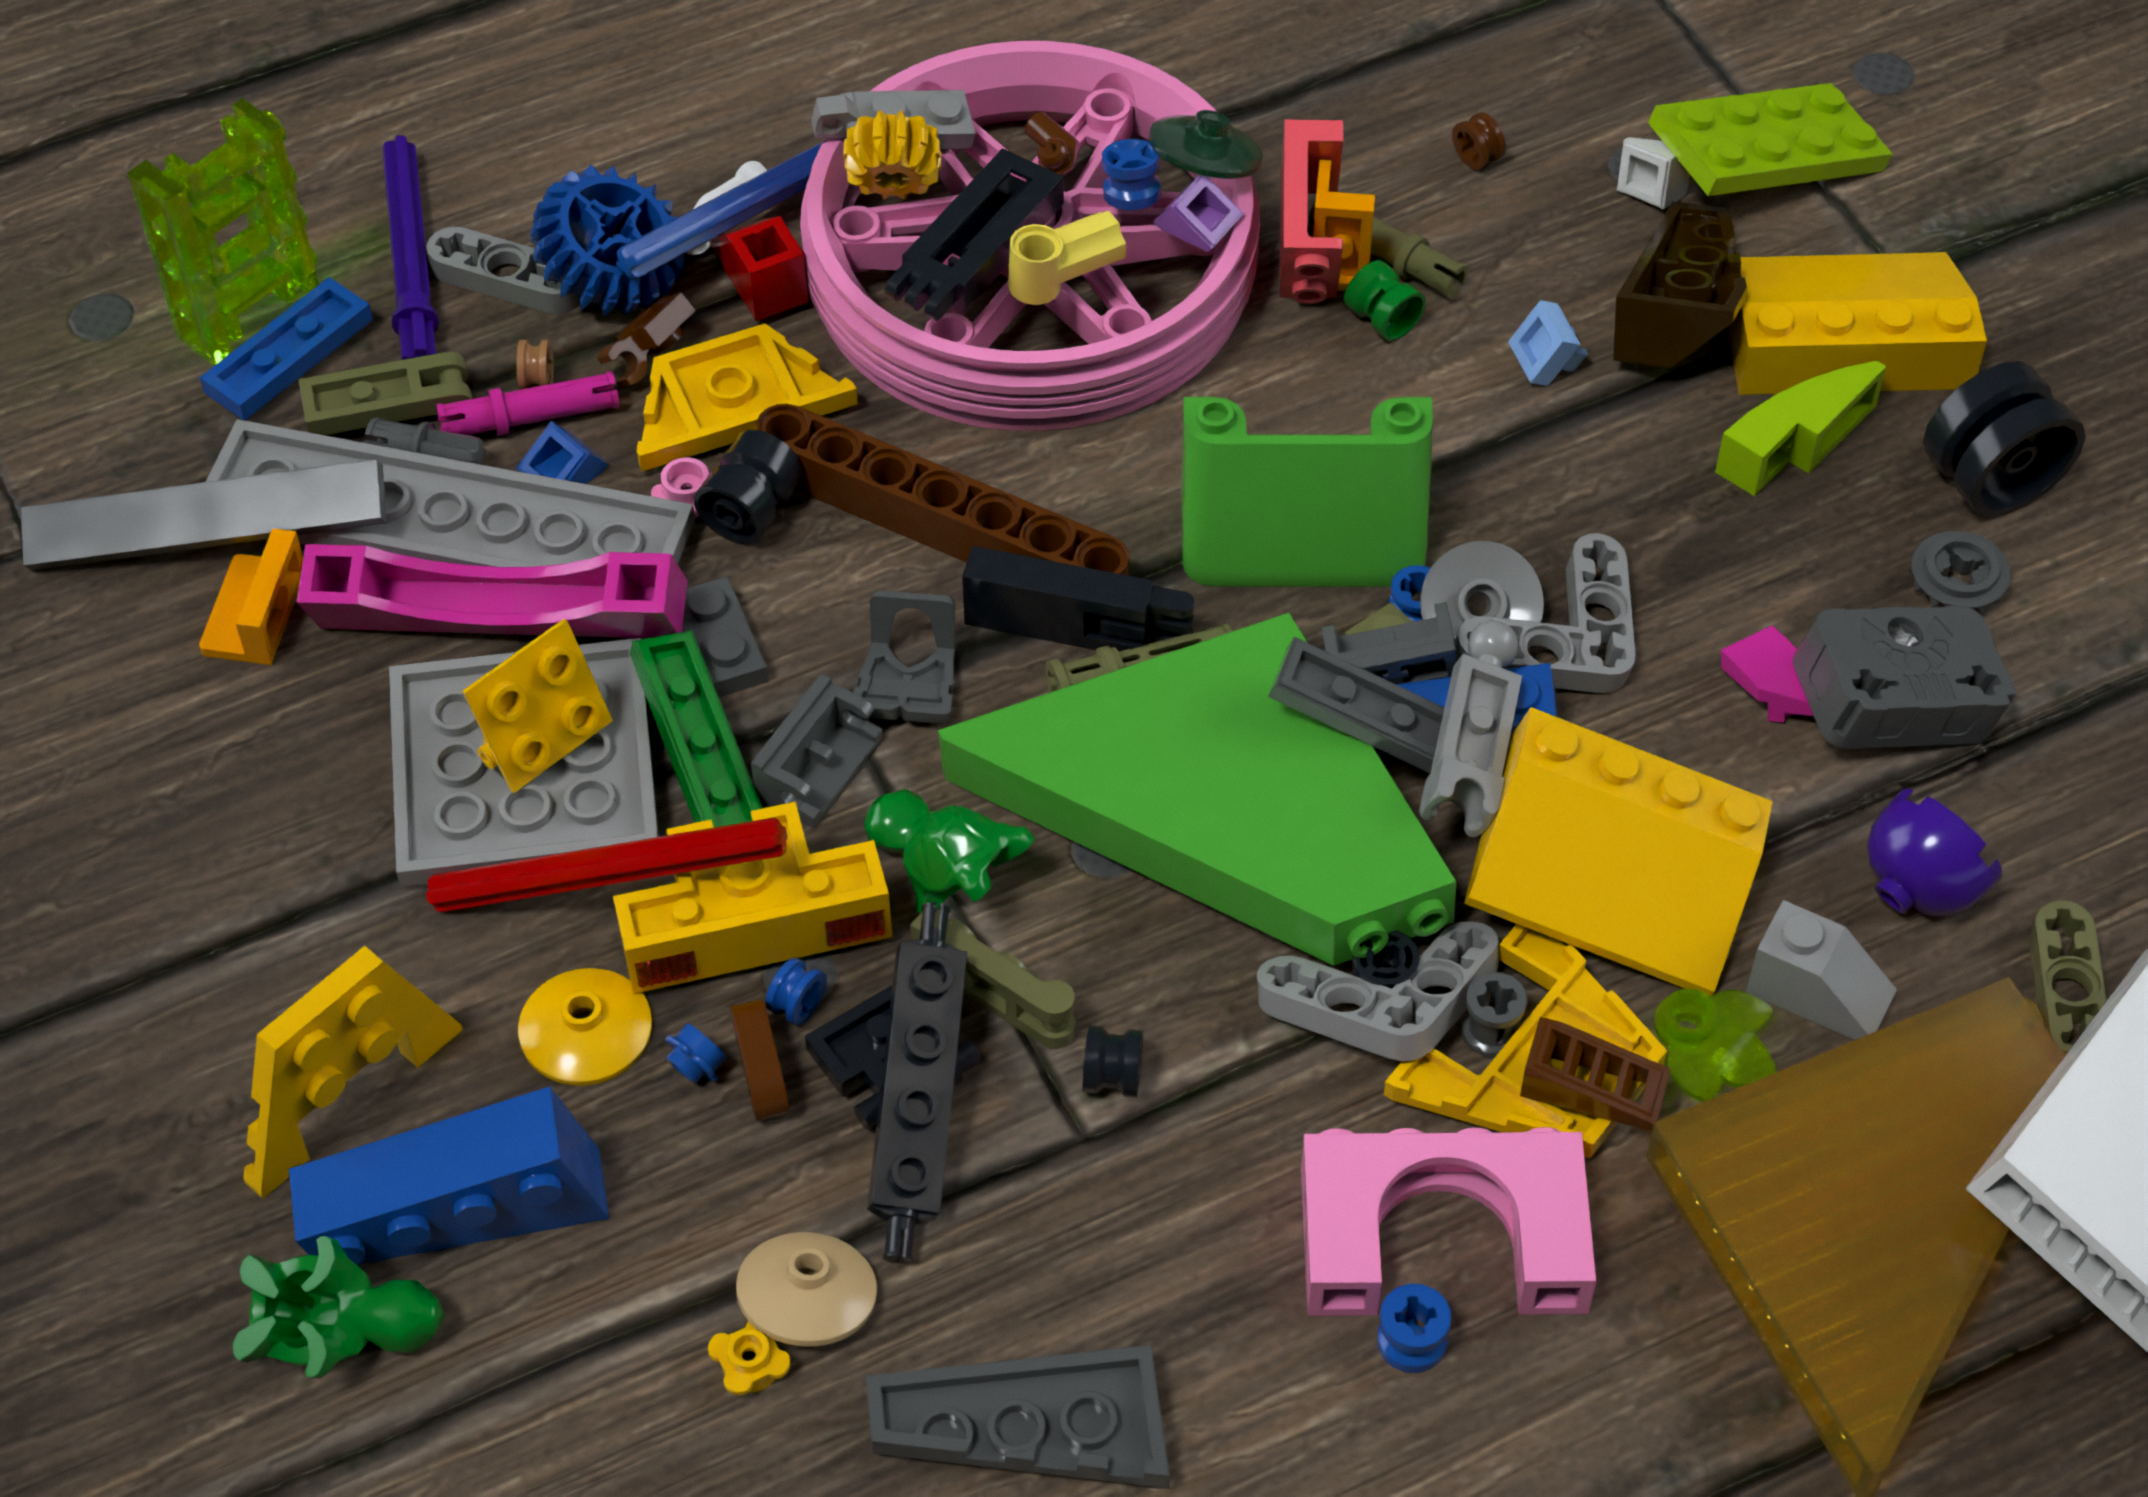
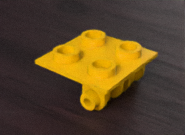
(536, 706)

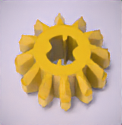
(892, 155)

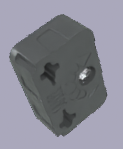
(1903, 676)

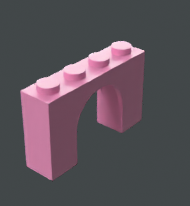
(1525, 1178)

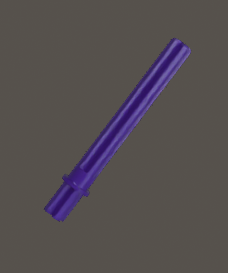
(414, 317)

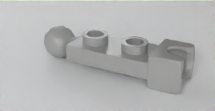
(1475, 729)

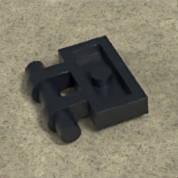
(853, 1052)

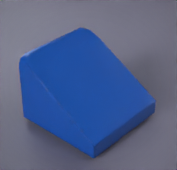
(562, 457)

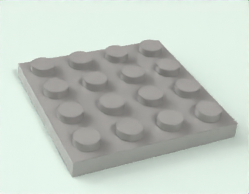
(462, 813)

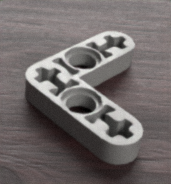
(468, 257)
(1580, 641)
(1305, 990)

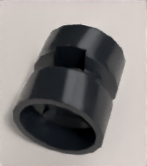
(748, 486)

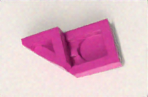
(1767, 672)

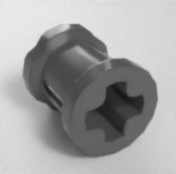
(1503, 1011)

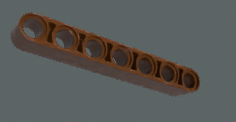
(929, 499)

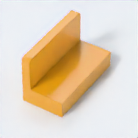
(1344, 217)
(255, 602)

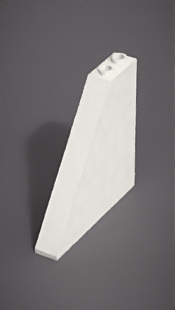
(2078, 1162)

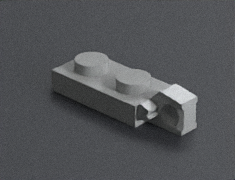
(940, 108)

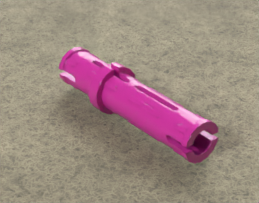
(528, 405)

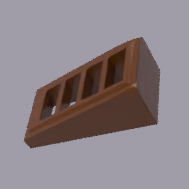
(1582, 1049)

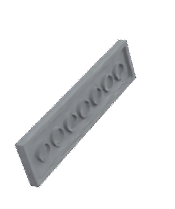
(468, 509)

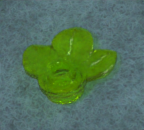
(1721, 1045)

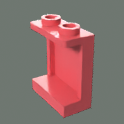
(1307, 264)

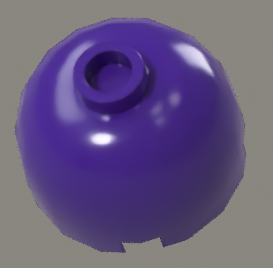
(1928, 858)

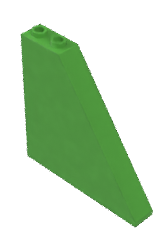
(1218, 794)

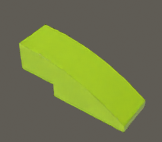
(1798, 425)

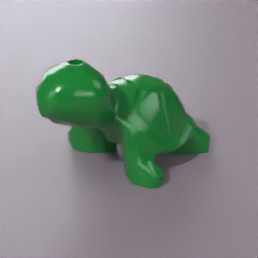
(942, 846)
(327, 1311)

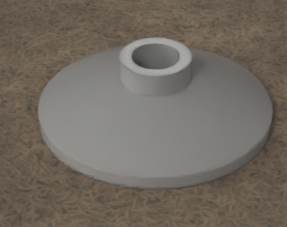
(1488, 570)

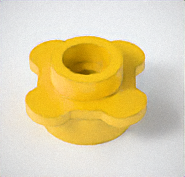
(751, 1375)

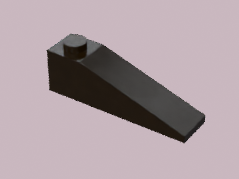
(1680, 288)

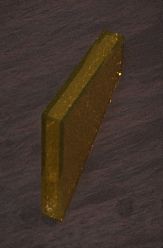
(1848, 1209)

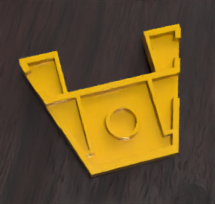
(322, 1044)
(1494, 1096)

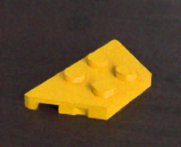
(722, 386)

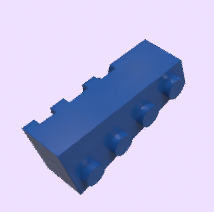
(454, 1182)

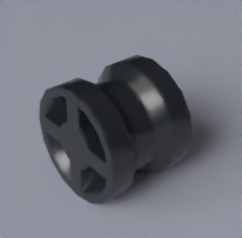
(1112, 1061)

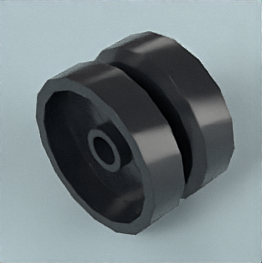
(2004, 438)

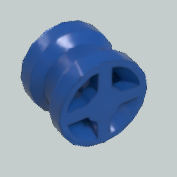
(1131, 174)
(1405, 1343)

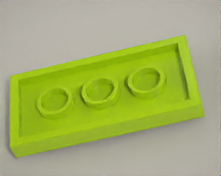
(1769, 138)

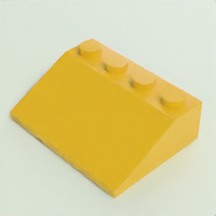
(1852, 310)
(1619, 852)

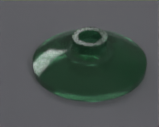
(1205, 145)

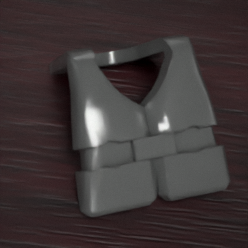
(917, 691)

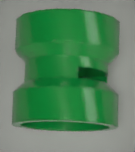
(1387, 302)

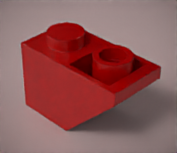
(764, 266)

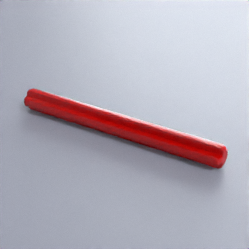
(608, 865)

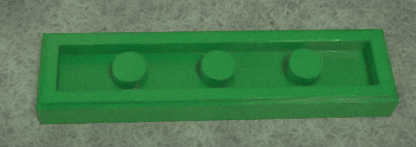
(694, 729)

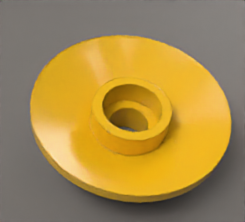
(591, 1047)

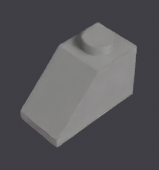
(1820, 973)

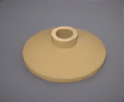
(806, 1289)

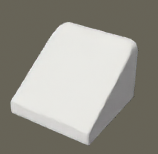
(1651, 172)

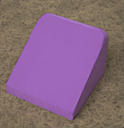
(1199, 214)

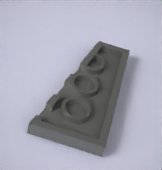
(1042, 1415)

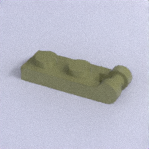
(385, 390)
(1010, 991)

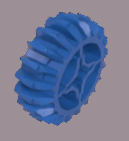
(583, 228)

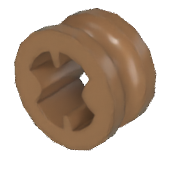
(534, 364)

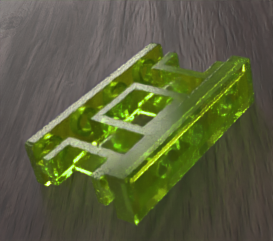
(220, 192)

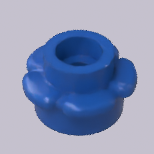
(694, 1054)

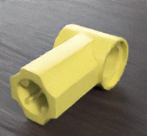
(1049, 256)

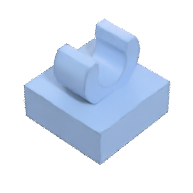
(1546, 344)

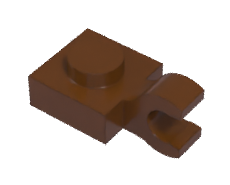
(653, 328)

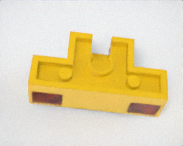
(753, 910)

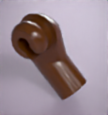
(1057, 147)

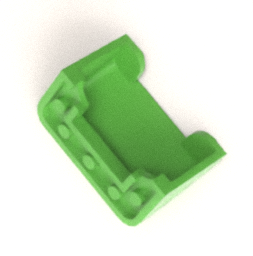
(1304, 504)

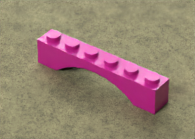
(397, 592)

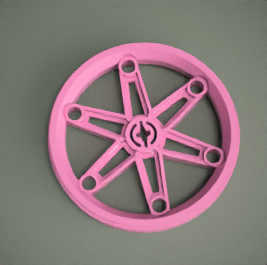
(950, 363)

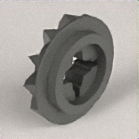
(1966, 554)

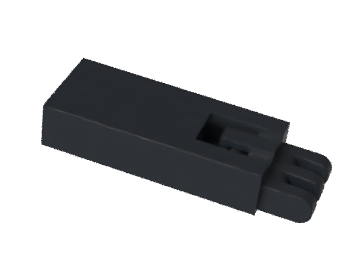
(978, 231)
(1070, 602)

